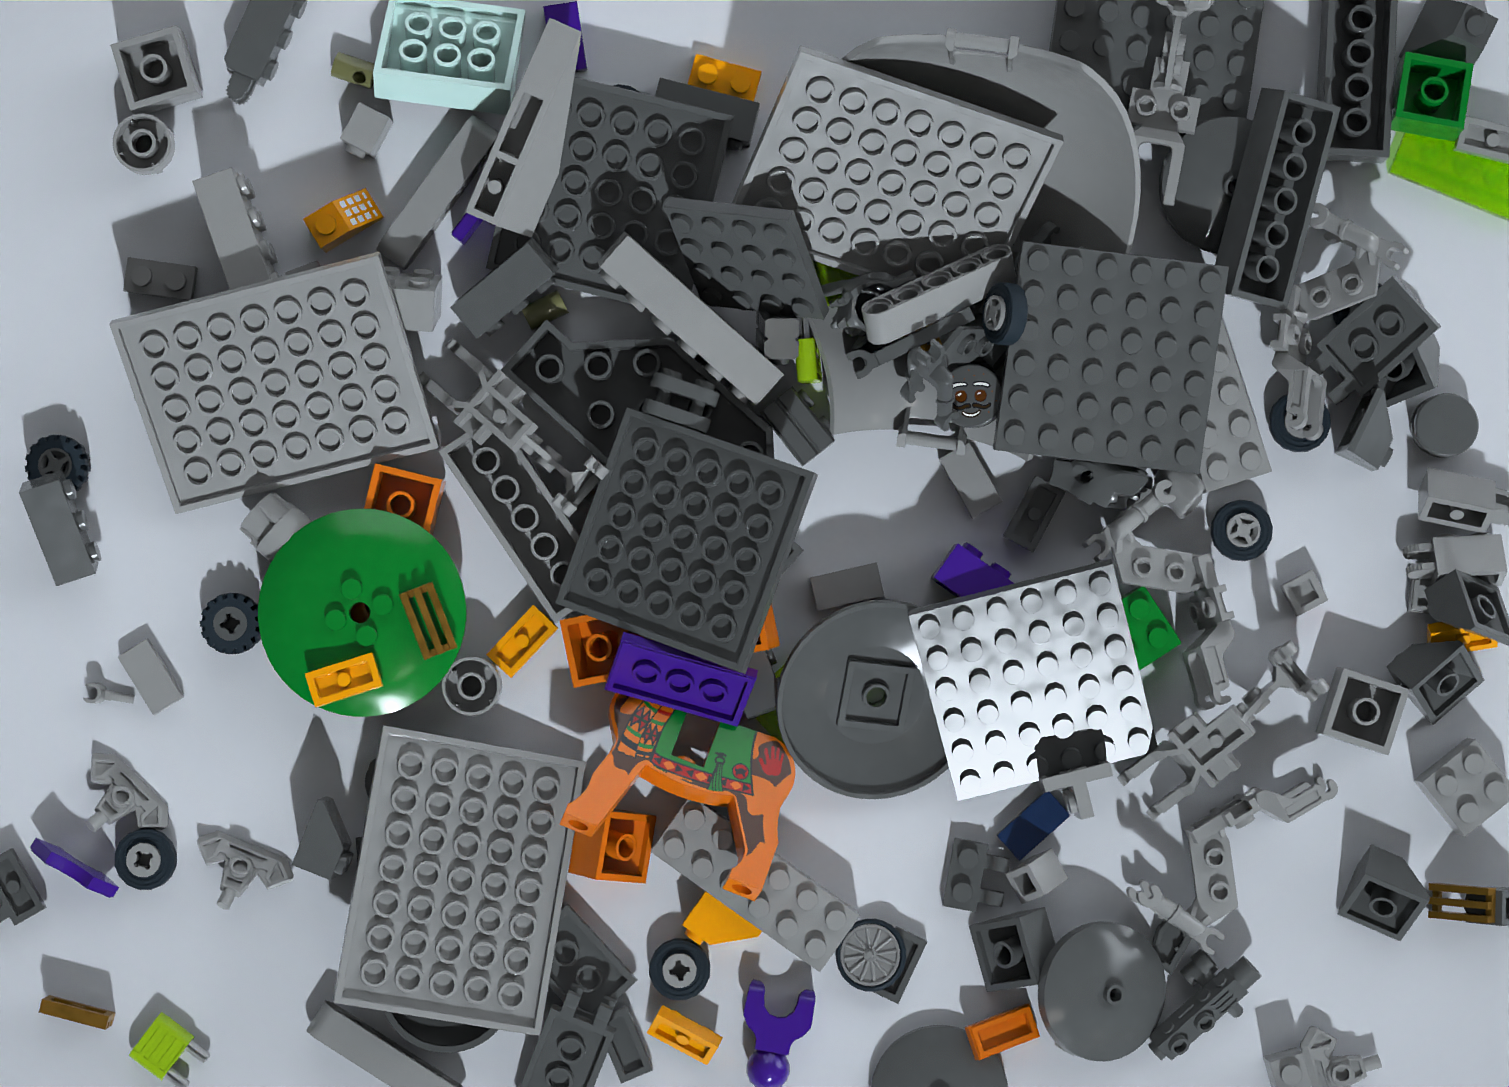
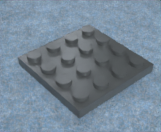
(747, 257)

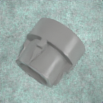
(160, 152)
(272, 524)
(453, 686)

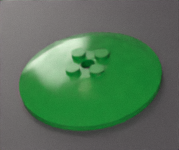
(349, 561)

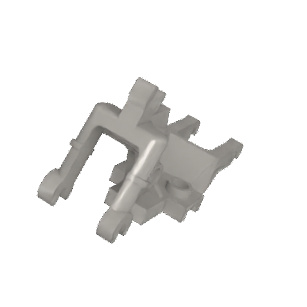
(1164, 108)
(1321, 298)
(495, 411)
(1175, 573)
(1207, 748)
(1213, 860)

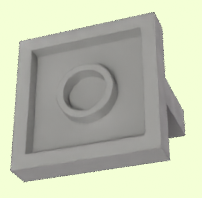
(1077, 796)

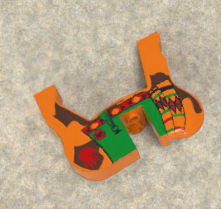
(740, 772)

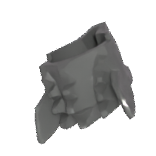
(853, 293)
(1106, 484)

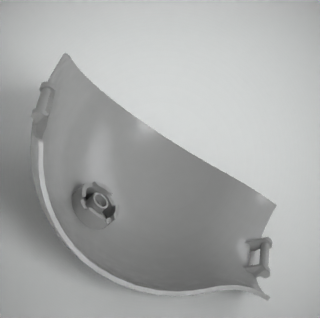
(1087, 194)

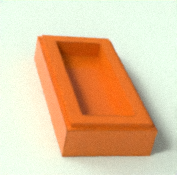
(1002, 1031)

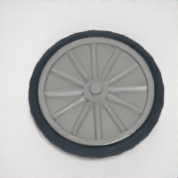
(871, 955)

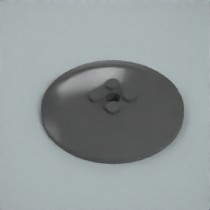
(825, 711)

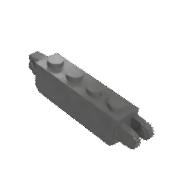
(257, 44)

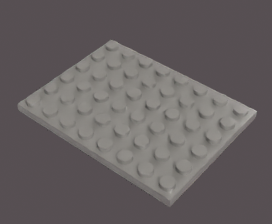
(893, 169)
(276, 383)
(459, 882)

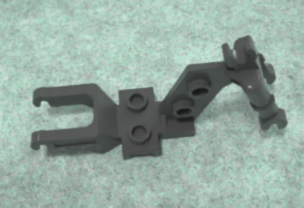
(964, 345)

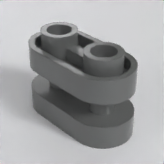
(700, 393)

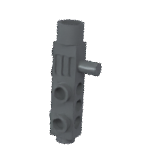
(1205, 1007)

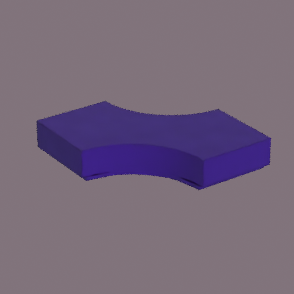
(82, 873)

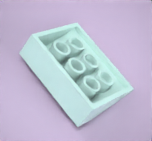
(449, 54)

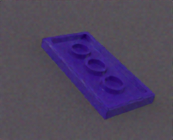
(679, 680)

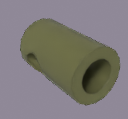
(353, 70)
(547, 307)

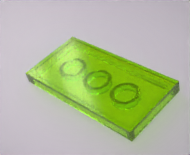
(1453, 174)

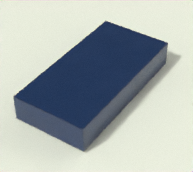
(1033, 825)

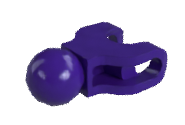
(774, 1035)

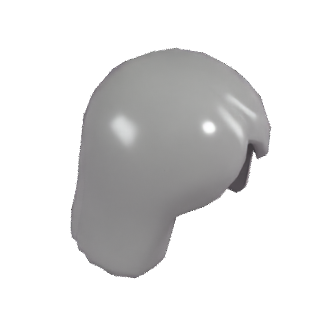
(1186, 488)

